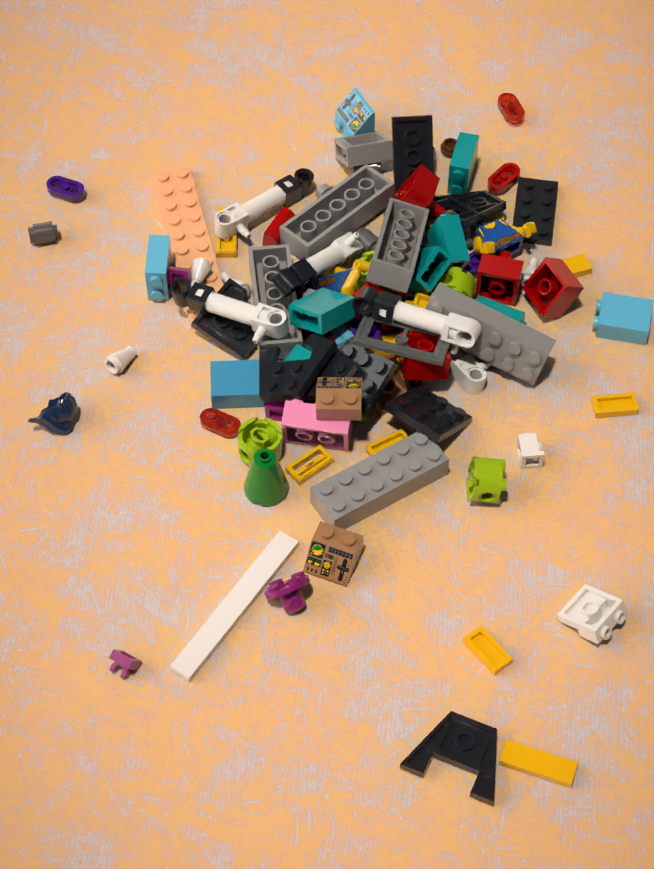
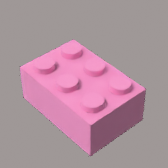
(302, 427)

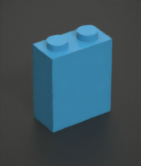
(235, 384)

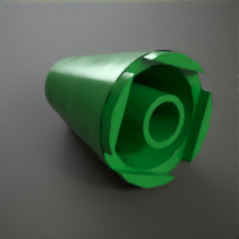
(265, 480)

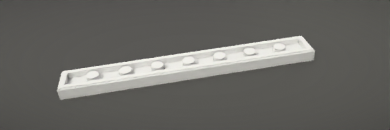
(234, 606)

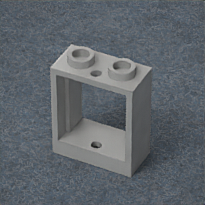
(363, 149)

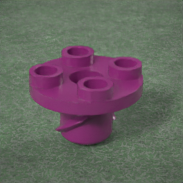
(289, 591)

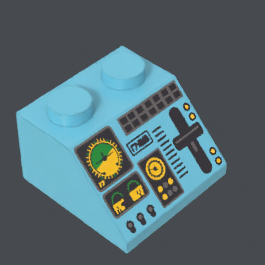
(355, 115)

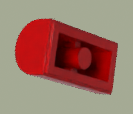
(272, 233)

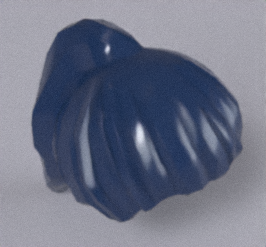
(58, 414)

